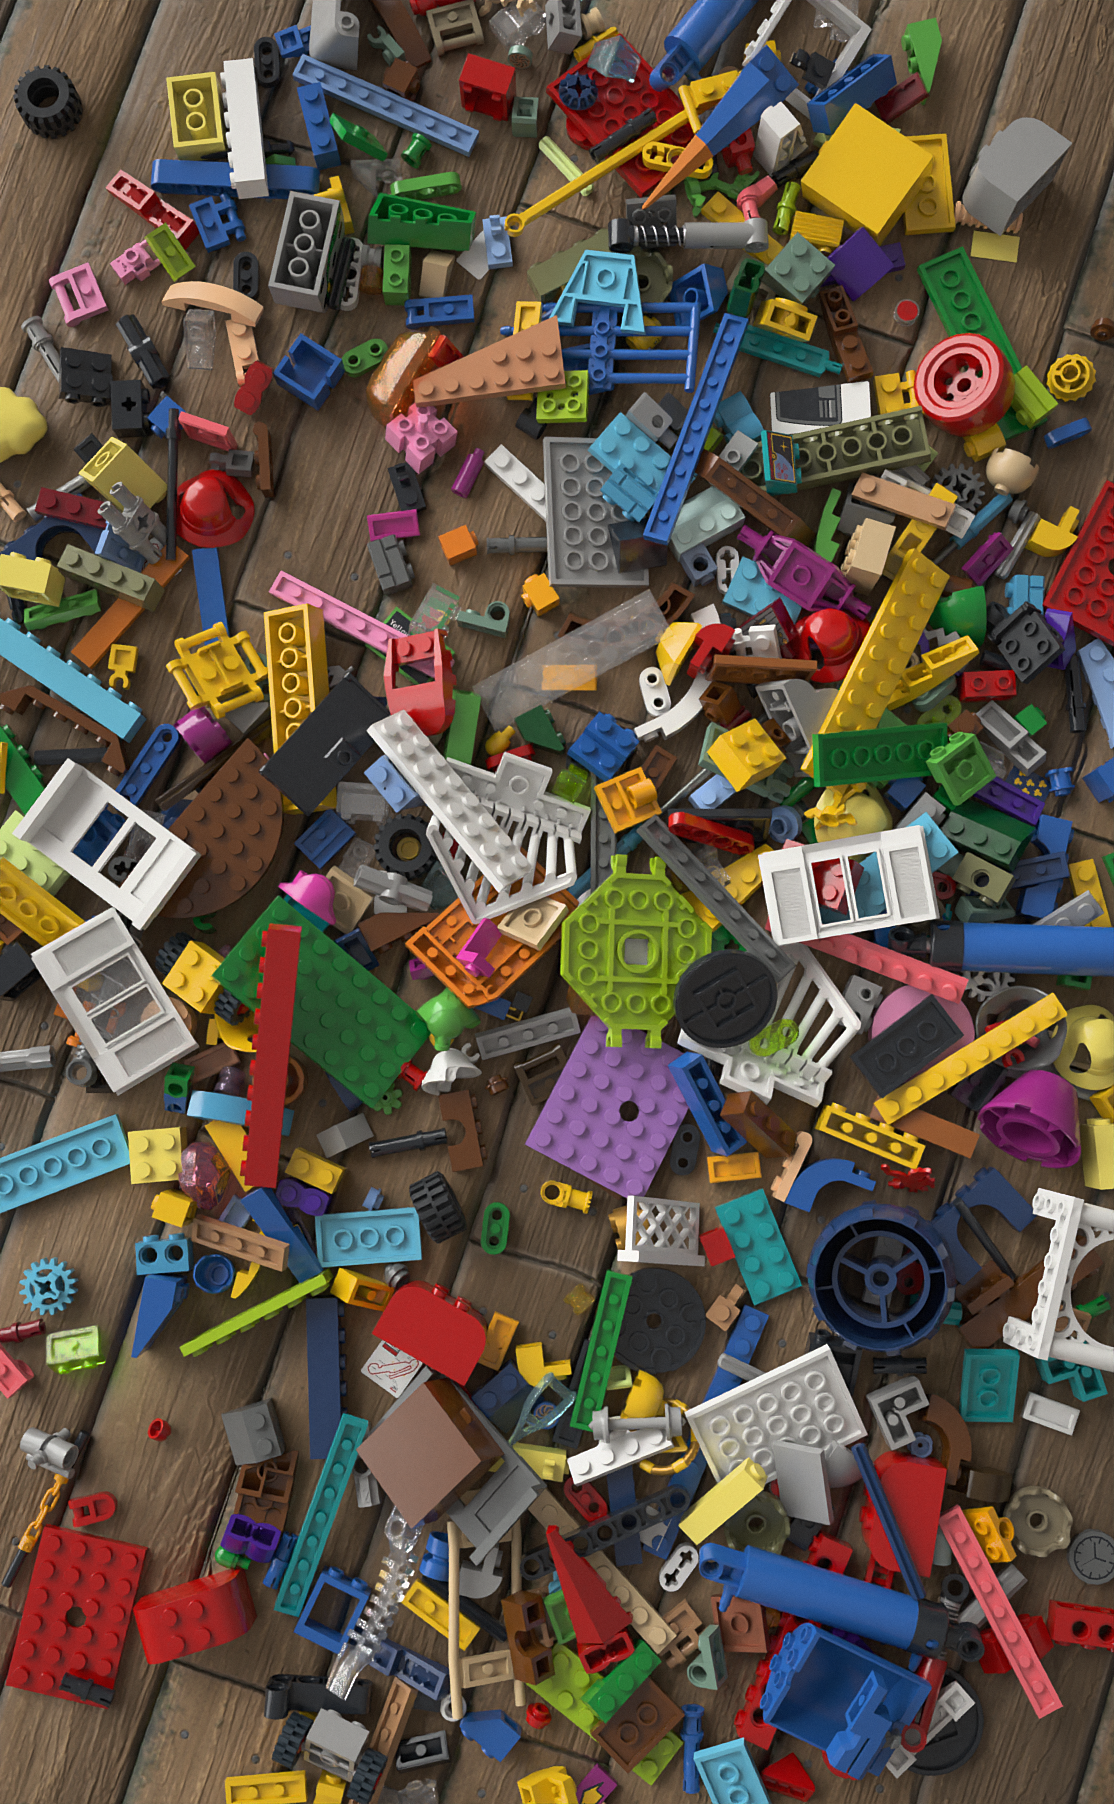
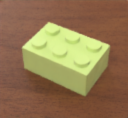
(30, 859)

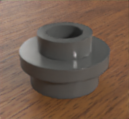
(1018, 511)

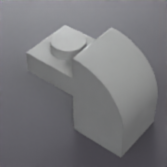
(481, 1579)

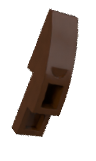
(844, 335)

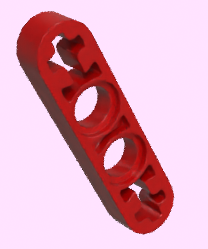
(711, 833)

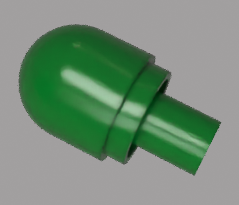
(231, 1560)

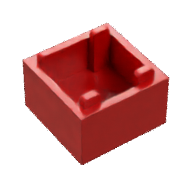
(487, 87)

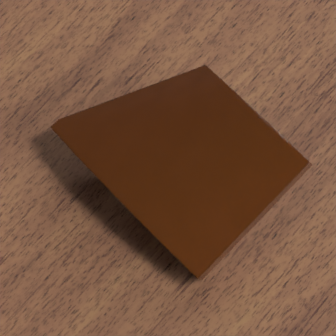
(267, 1489)

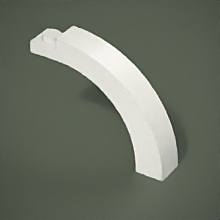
(689, 706)

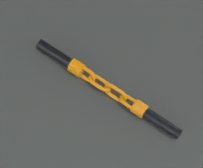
(29, 1540)

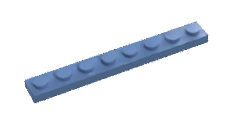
(387, 105)

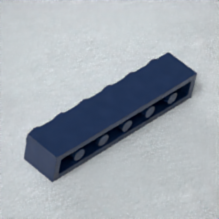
(325, 1371)

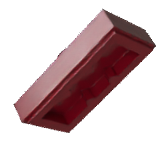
(902, 98)

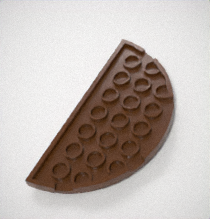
(234, 829)

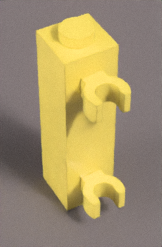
(545, 1461)
(723, 1500)

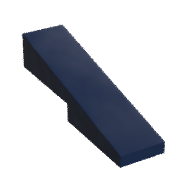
(621, 1494)
(411, 1667)

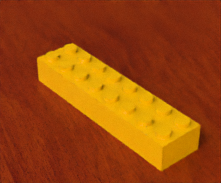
(296, 675)

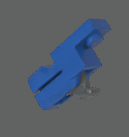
(866, 1730)

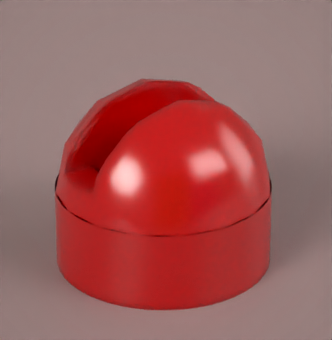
(158, 1434)

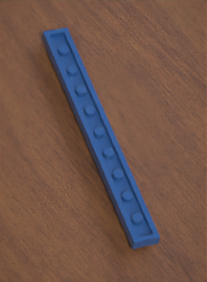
(696, 429)
(740, 1346)

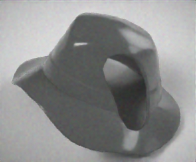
(1018, 999)

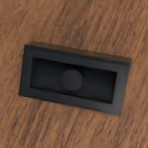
(422, 1752)

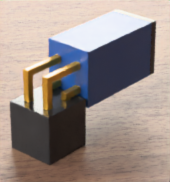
(501, 1006)

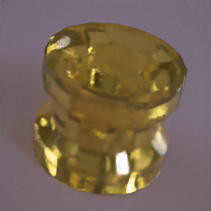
(579, 1299)

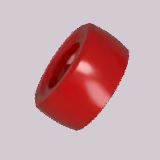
(976, 401)

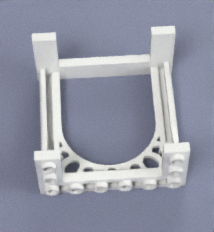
(1040, 1337)

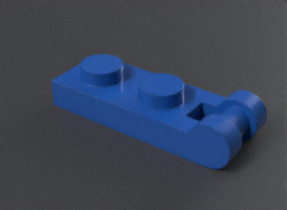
(439, 311)

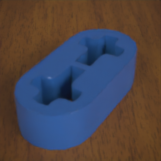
(1067, 433)

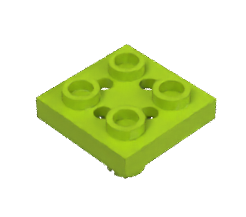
(571, 407)

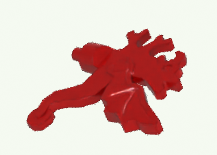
(915, 1179)

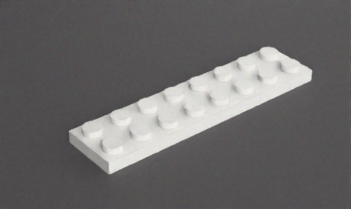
(450, 800)

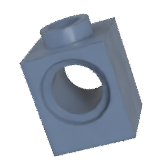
(698, 554)

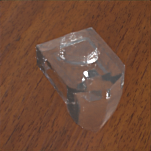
(419, 1792)

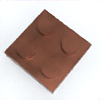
(742, 1625)

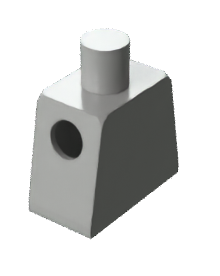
(652, 420)

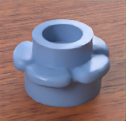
(373, 1199)
(926, 1448)

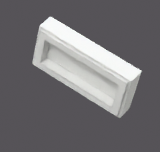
(1050, 1413)

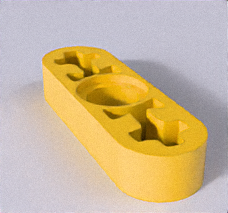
(670, 150)

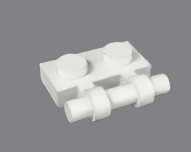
(762, 640)

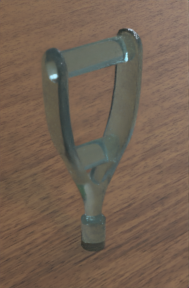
(534, 1423)

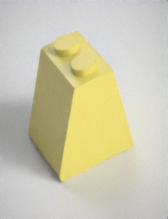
(119, 463)
(1098, 1153)

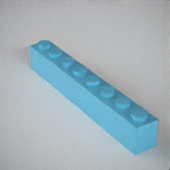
(68, 682)

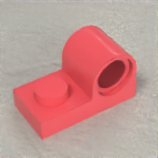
(13, 1374)

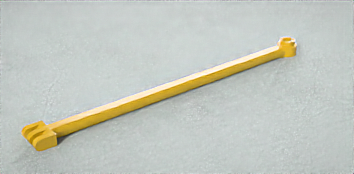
(594, 174)

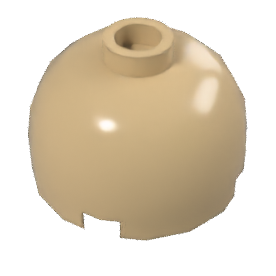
(1010, 471)

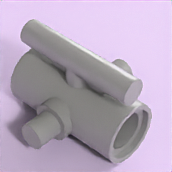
(50, 1451)

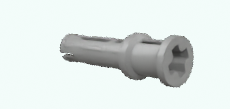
(42, 342)

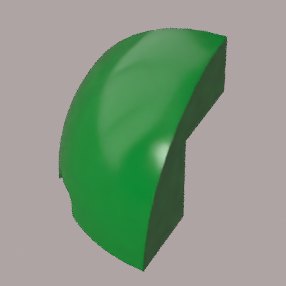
(962, 613)

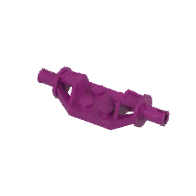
(802, 573)

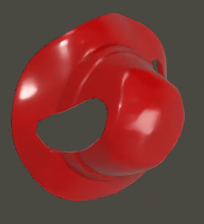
(205, 512)
(838, 637)

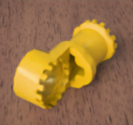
(568, 1196)

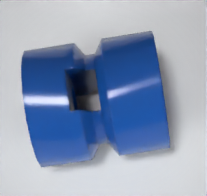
(436, 1562)

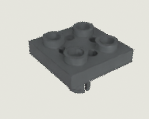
(660, 211)

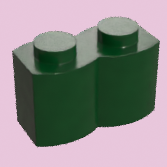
(745, 287)

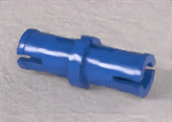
(280, 1560)

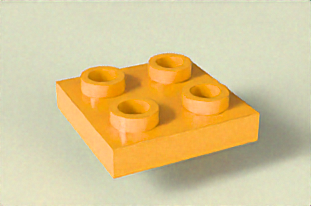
(628, 799)
(992, 1533)

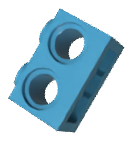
(165, 1259)

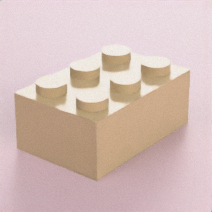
(867, 554)

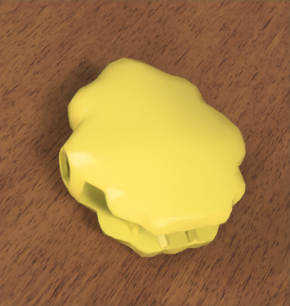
(19, 424)

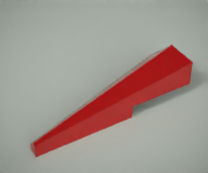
(591, 1607)

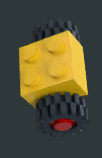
(188, 975)

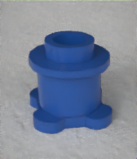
(1060, 781)

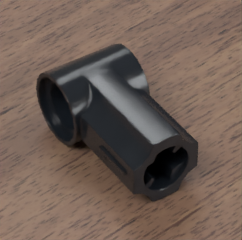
(527, 421)

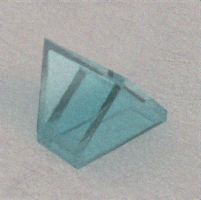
(614, 59)
(439, 883)

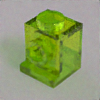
(570, 782)

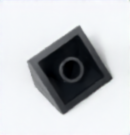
(631, 549)

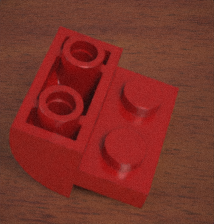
(710, 641)

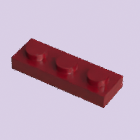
(70, 508)

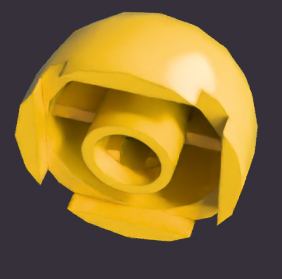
(644, 1398)

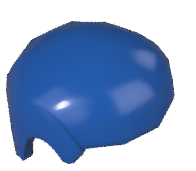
(214, 1273)

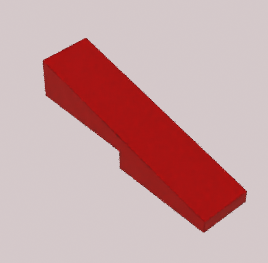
(152, 208)

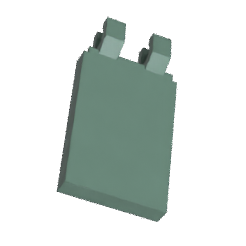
(771, 786)

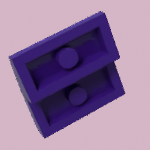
(859, 264)

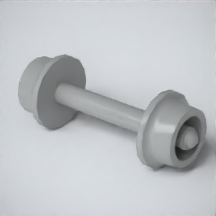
(602, 1424)

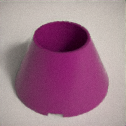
(1035, 1120)

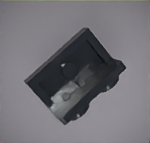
(980, 1086)

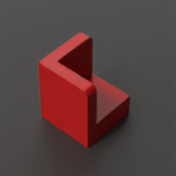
(716, 1245)

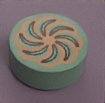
(520, 56)

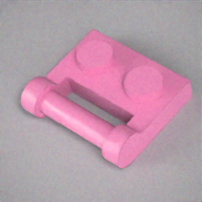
(86, 292)

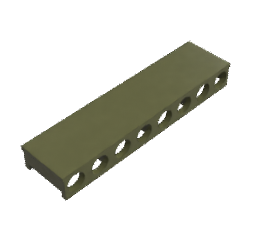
(852, 449)

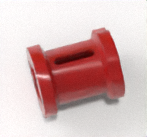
(412, 1075)

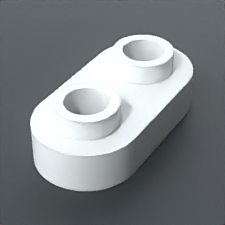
(654, 691)

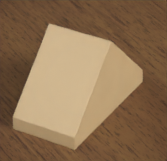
(436, 274)

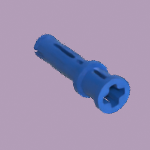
(691, 1735)

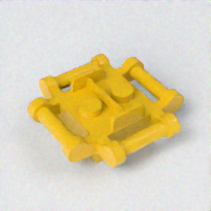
(218, 671)

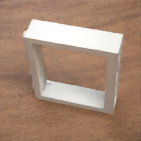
(838, 15)

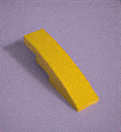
(934, 669)

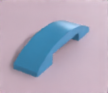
(227, 1109)

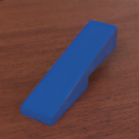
(274, 1223)

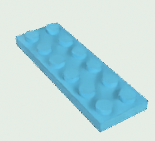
(870, 893)
(62, 1162)

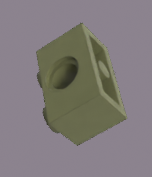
(972, 868)

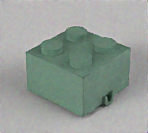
(798, 271)

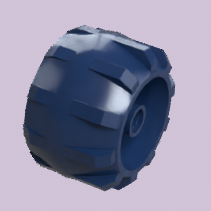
(864, 1328)

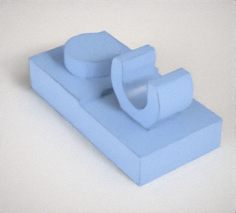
(497, 243)

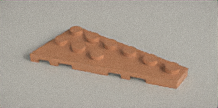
(513, 366)

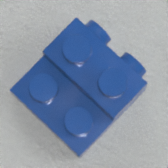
(604, 746)
(99, 836)

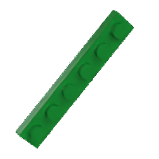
(601, 1348)

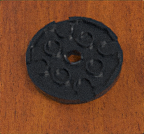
(680, 1328)

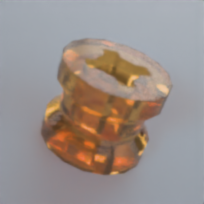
(371, 280)

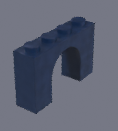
(37, 536)
(987, 1189)

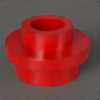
(538, 1715)

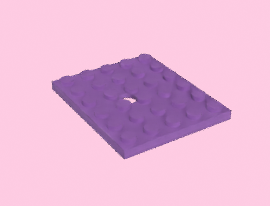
(583, 1117)

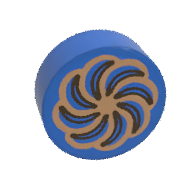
(544, 1409)

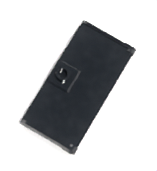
(325, 745)

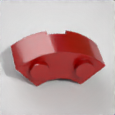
(994, 1659)

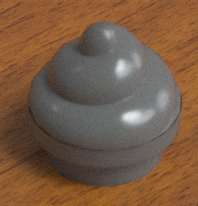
(396, 1275)

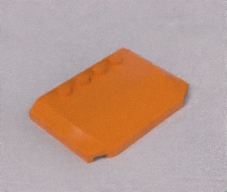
(448, 933)

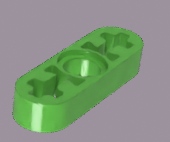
(427, 186)

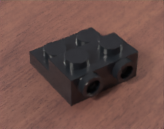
(85, 377)
(845, 1357)

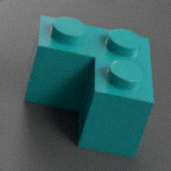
(1084, 1380)

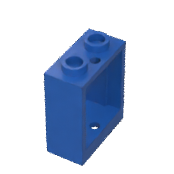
(320, 1633)

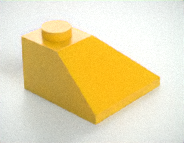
(675, 649)

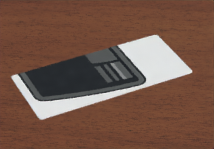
(819, 407)

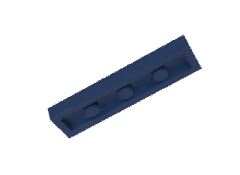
(1034, 871)

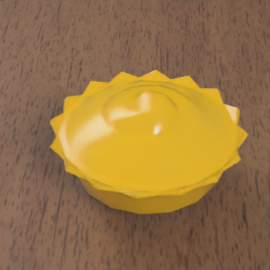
(1071, 377)

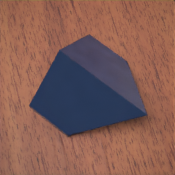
(358, 949)

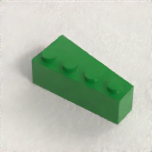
(420, 224)

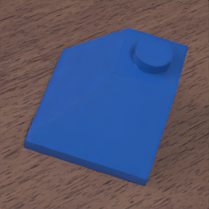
(702, 285)

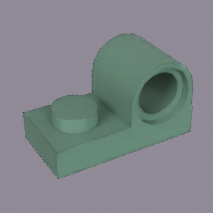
(472, 620)
(709, 1667)

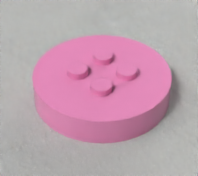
(904, 999)

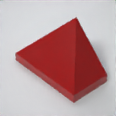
(788, 1778)

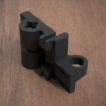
(1023, 638)

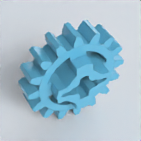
(39, 1280)

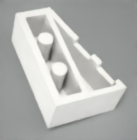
(778, 138)

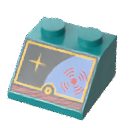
(779, 463)

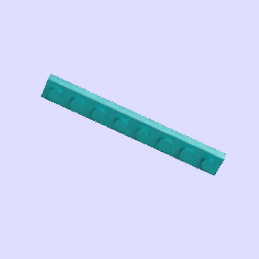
(320, 1515)

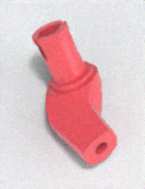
(755, 196)

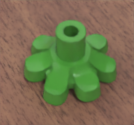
(391, 1102)

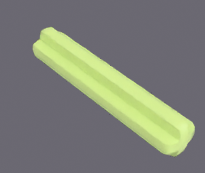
(562, 162)

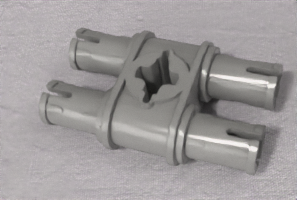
(135, 522)

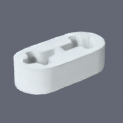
(722, 570)
(683, 1570)

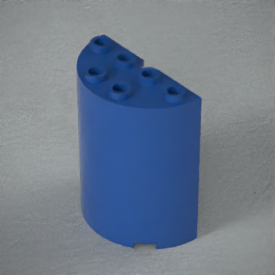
(818, 1680)

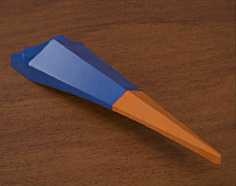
(758, 86)

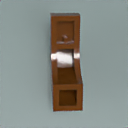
(952, 1433)

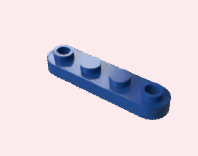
(148, 764)

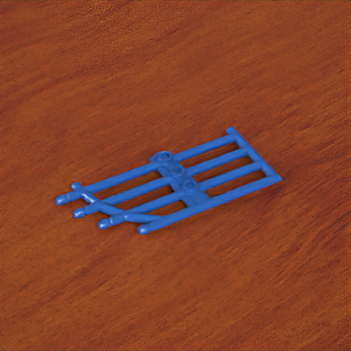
(603, 340)

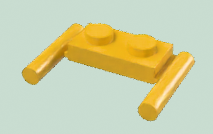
(705, 93)

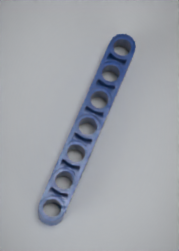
(214, 178)

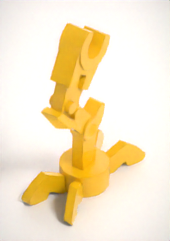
(833, 815)

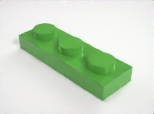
(69, 608)

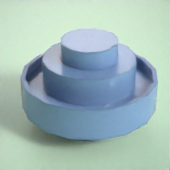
(785, 824)

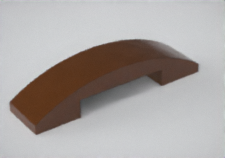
(402, 30)

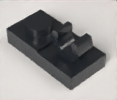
(406, 487)

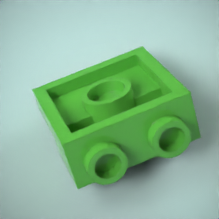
(961, 767)

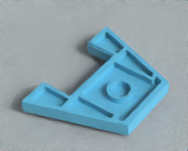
(606, 281)

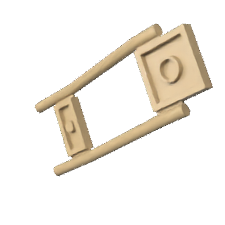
(486, 1667)

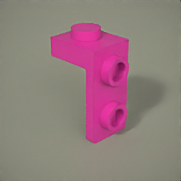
(478, 948)

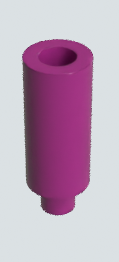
(468, 473)

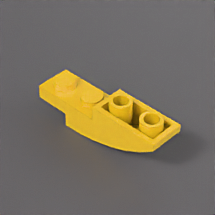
(914, 536)

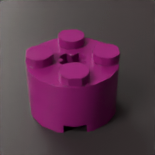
(202, 734)

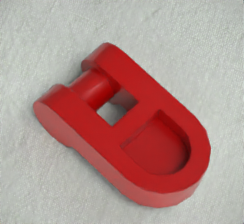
(100, 1504)

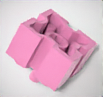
(420, 436)

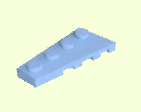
(1099, 673)

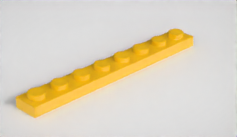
(971, 1058)

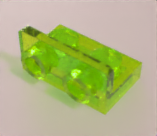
(74, 1349)

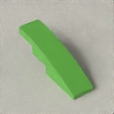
(826, 528)

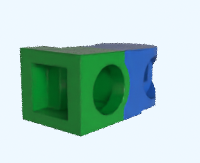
(178, 1087)

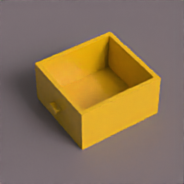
(866, 174)

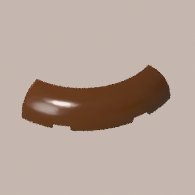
(671, 603)

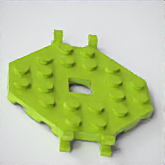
(595, 949)

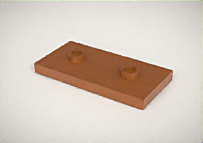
(758, 669)

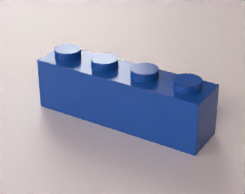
(860, 85)
(705, 1102)

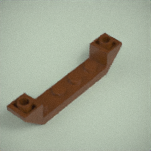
(752, 498)
(20, 698)

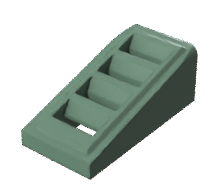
(973, 910)

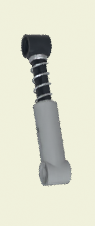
(746, 235)

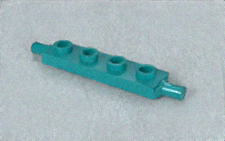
(786, 351)

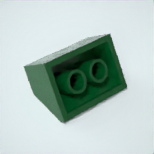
(988, 834)

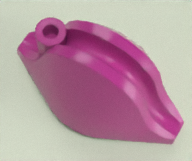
(314, 893)

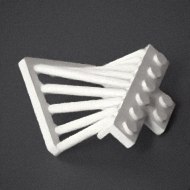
(517, 796)
(785, 1069)

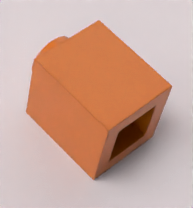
(458, 544)

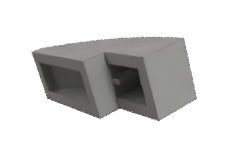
(1011, 738)

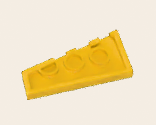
(745, 880)

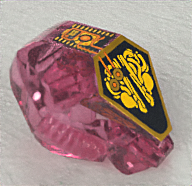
(204, 1174)

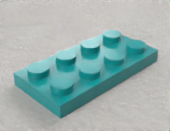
(758, 1246)

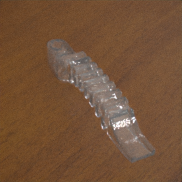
(354, 1659)

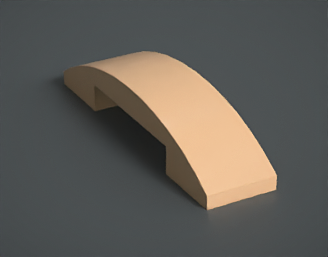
(214, 297)

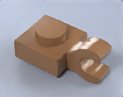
(724, 1310)

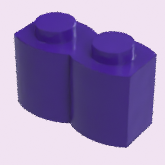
(296, 1193)
(253, 1539)

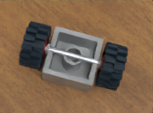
(335, 1747)

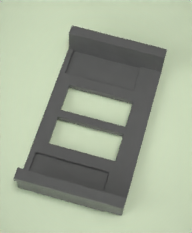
(504, 1495)

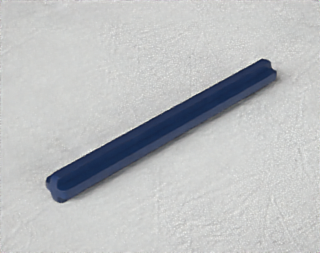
(888, 1521)

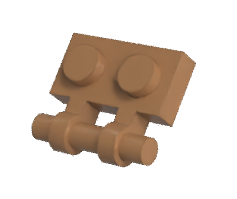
(684, 1622)

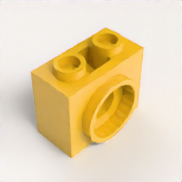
(785, 319)

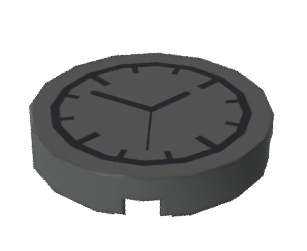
(1092, 1556)

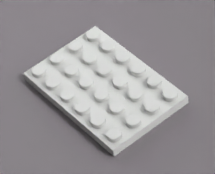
(792, 1404)

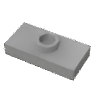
(739, 450)

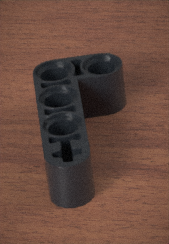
(310, 1694)

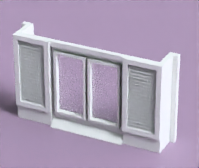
(114, 1001)

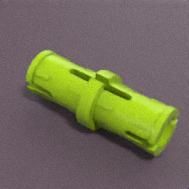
(786, 208)

